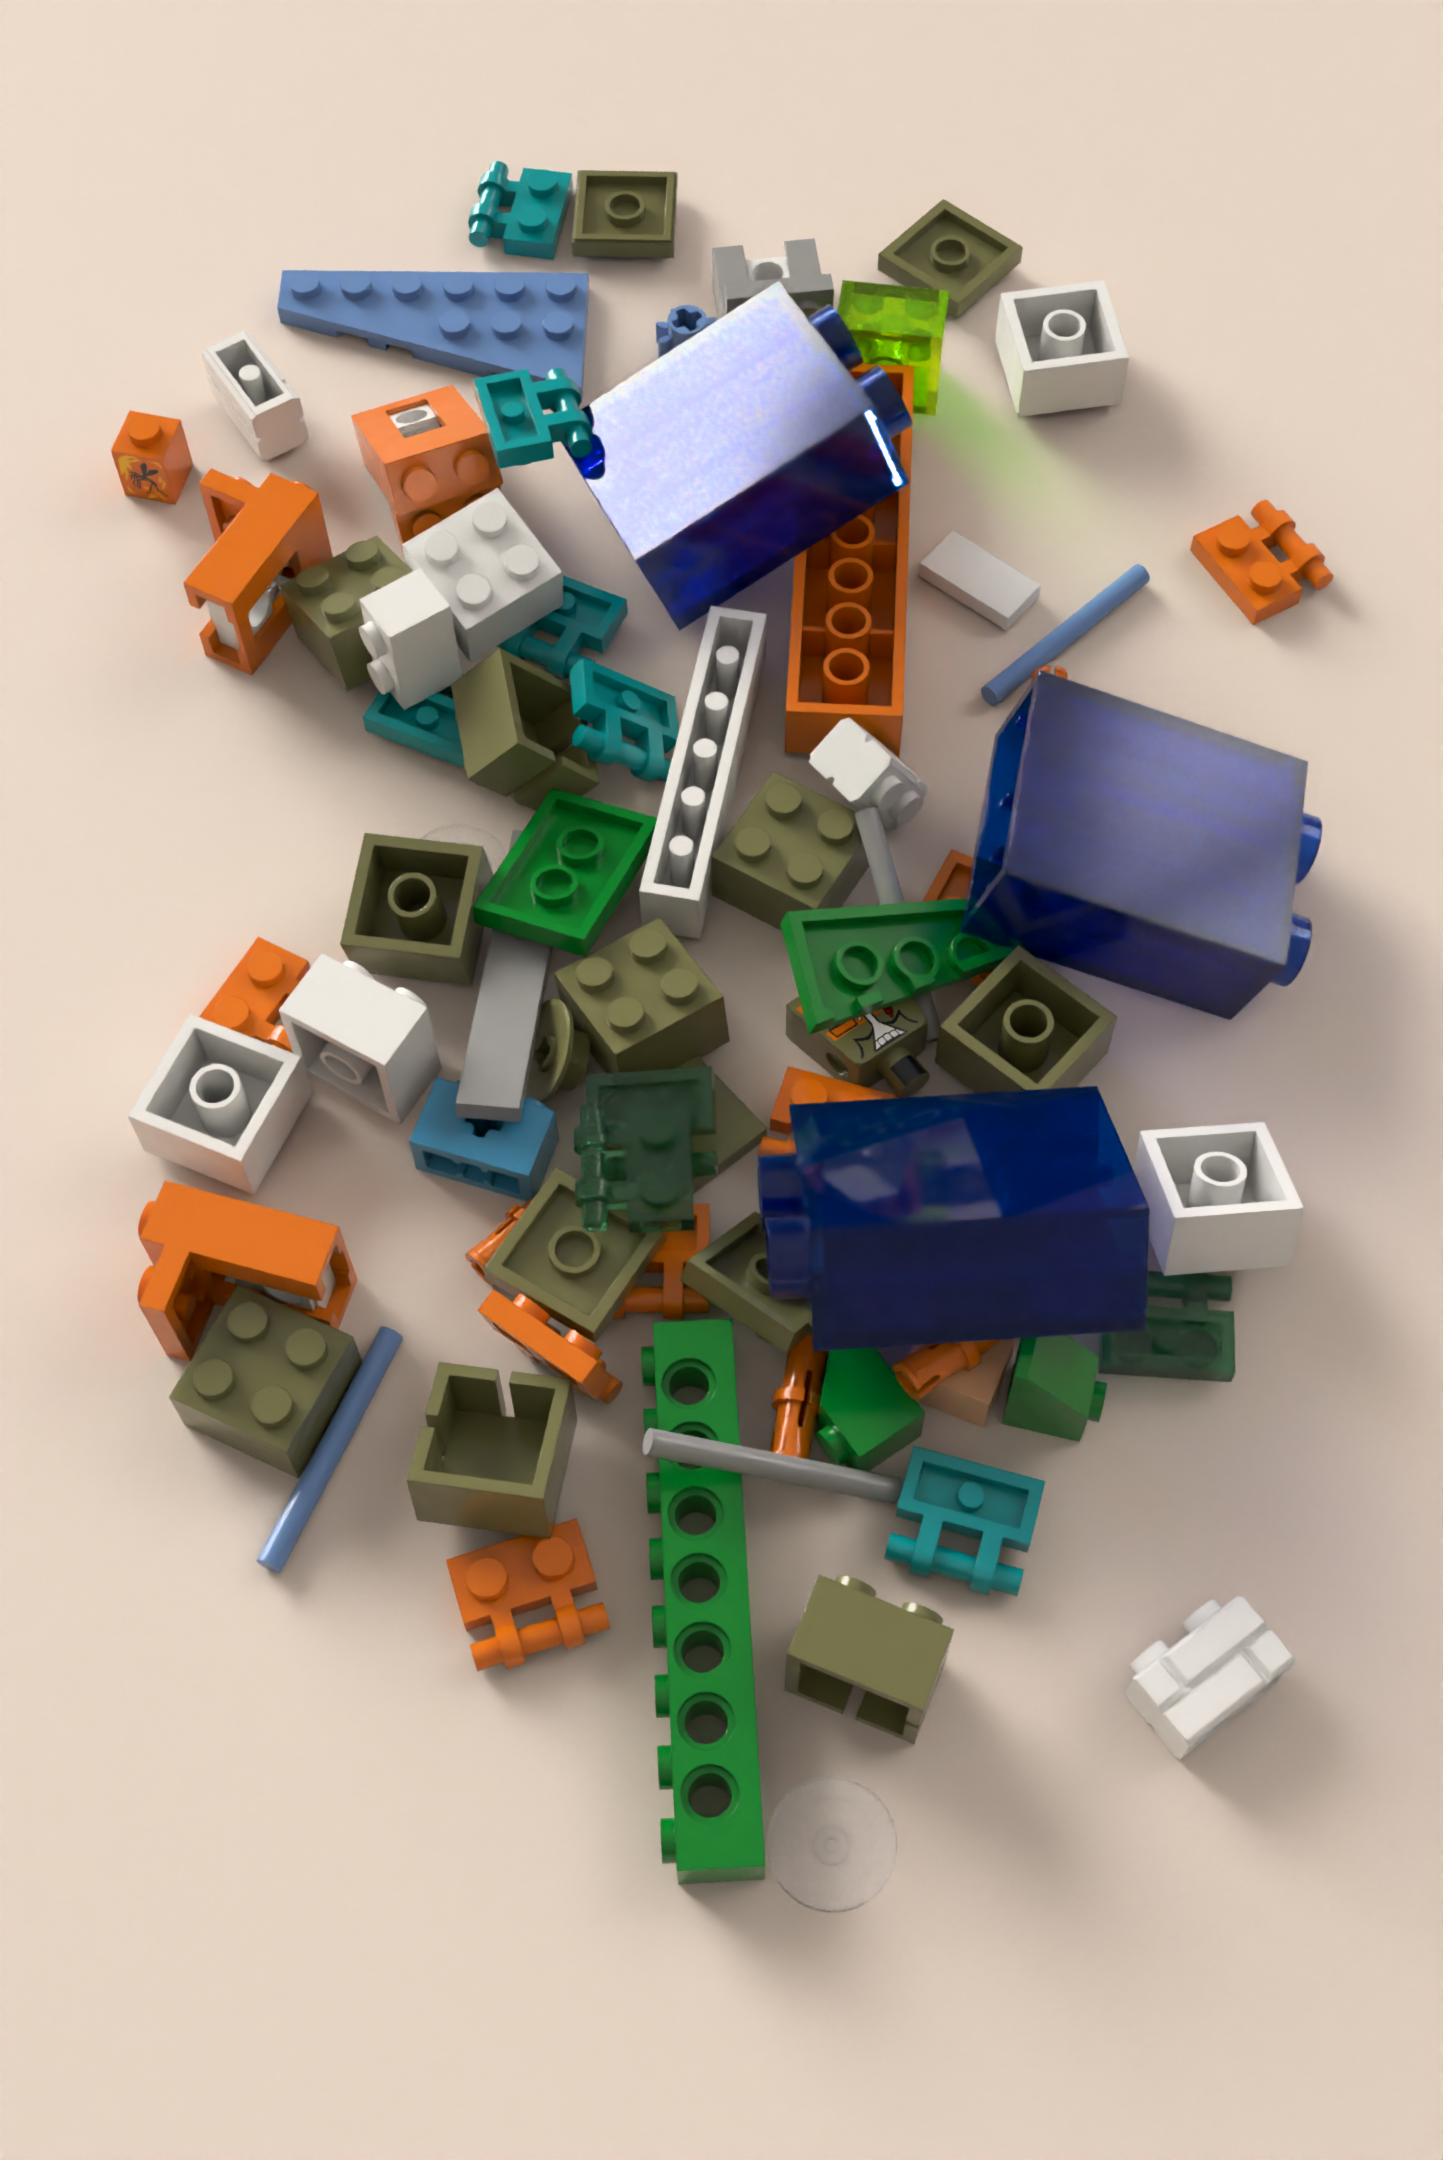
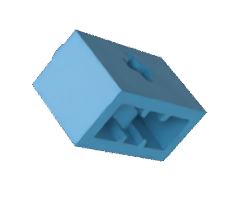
(482, 1152)

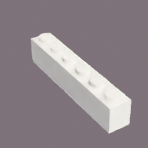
(704, 771)

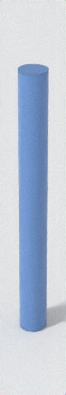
(1065, 634)
(329, 1450)

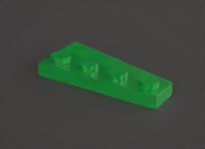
(879, 956)

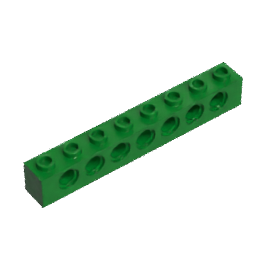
(732, 1843)

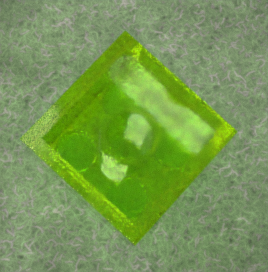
(899, 329)

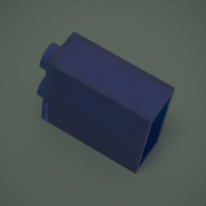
(742, 450)
(1142, 849)
(956, 1219)

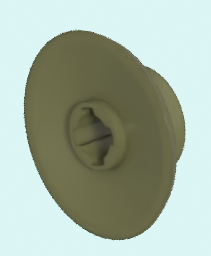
(559, 1053)

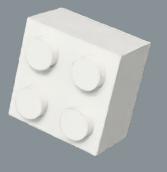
(1061, 348)
(487, 572)
(362, 1036)
(221, 1103)
(1217, 1198)

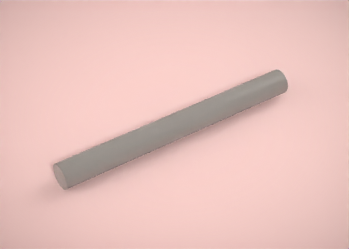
(889, 890)
(771, 1466)

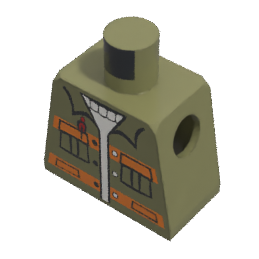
(868, 1046)

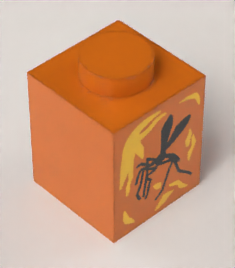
(152, 457)

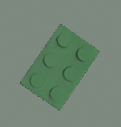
(566, 872)

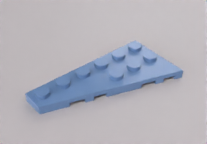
(450, 318)

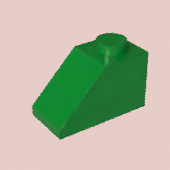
(1054, 1387)
(864, 1410)

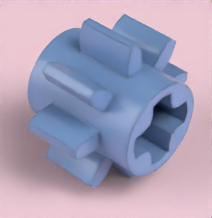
(682, 324)

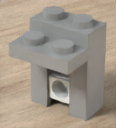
(798, 272)

